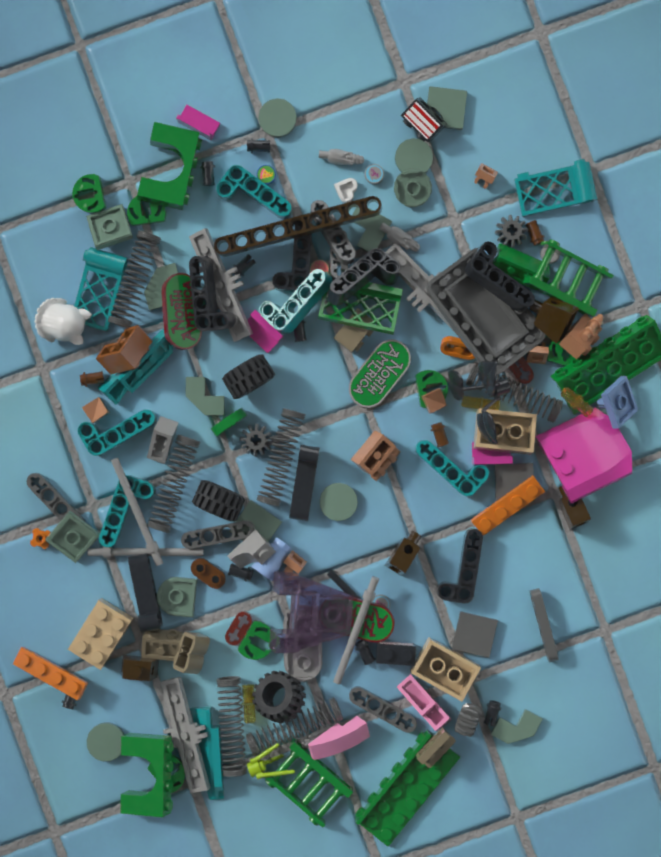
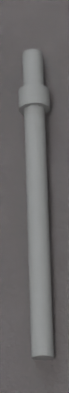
(152, 545)
(108, 552)
(368, 596)

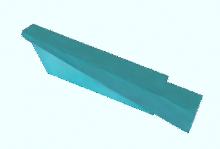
(119, 383)
(210, 751)

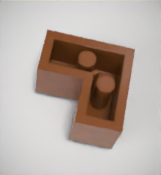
(126, 352)

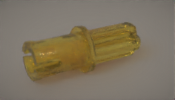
(576, 401)
(476, 403)
(249, 707)

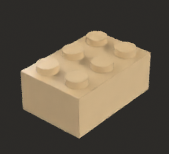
(513, 432)
(100, 633)
(445, 669)

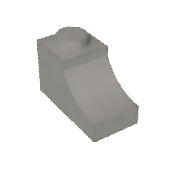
(162, 439)
(252, 549)

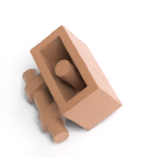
(582, 334)
(376, 455)

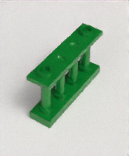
(552, 289)
(326, 776)

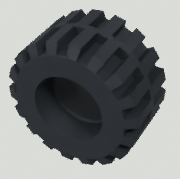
(248, 376)
(218, 500)
(290, 705)

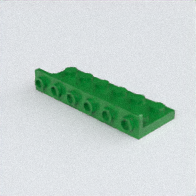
(620, 355)
(403, 792)

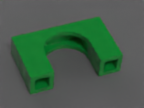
(173, 192)
(158, 752)

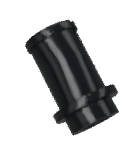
(258, 146)
(208, 173)
(243, 266)
(299, 332)
(244, 573)
(364, 651)
(69, 702)
(492, 712)

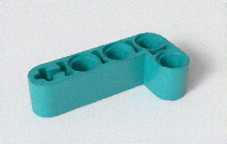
(262, 189)
(298, 298)
(120, 429)
(448, 465)
(122, 512)

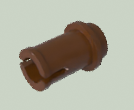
(534, 232)
(91, 378)
(439, 433)

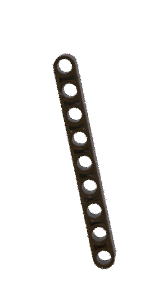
(288, 224)

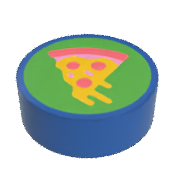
(266, 174)

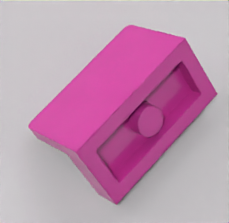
(198, 122)
(263, 332)
(490, 457)

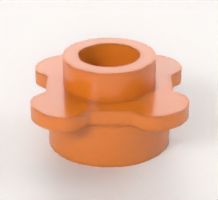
(40, 533)

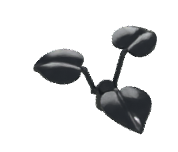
(494, 388)

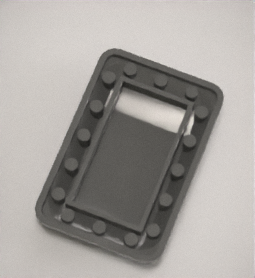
(481, 319)

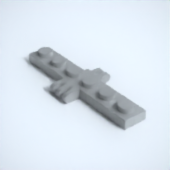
(416, 279)
(224, 284)
(185, 734)

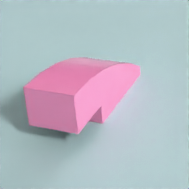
(424, 703)
(339, 738)

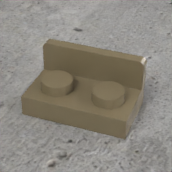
(161, 644)
(435, 748)

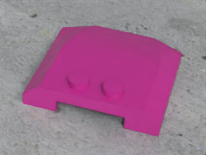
(586, 454)

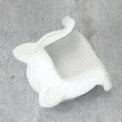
(61, 321)

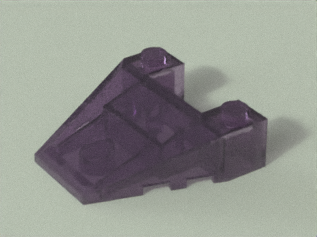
(316, 613)

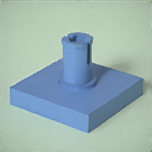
(618, 402)

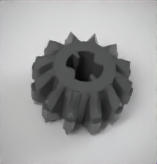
(507, 235)
(260, 435)
(468, 719)

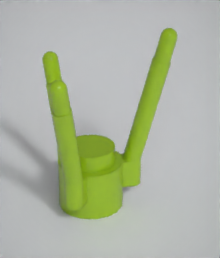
(257, 767)

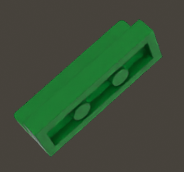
(518, 264)

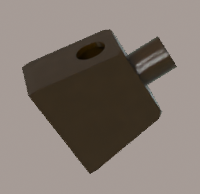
(554, 317)
(575, 515)
(399, 560)
(139, 668)

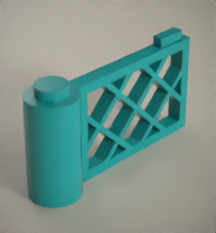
(579, 178)
(106, 264)

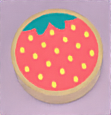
(319, 264)

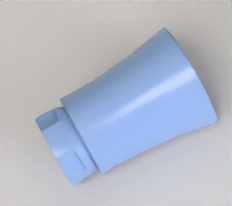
(275, 561)

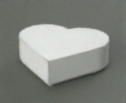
(346, 189)

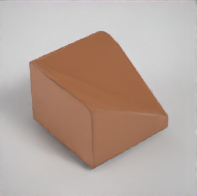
(434, 400)
(95, 410)

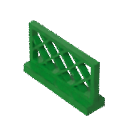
(370, 291)

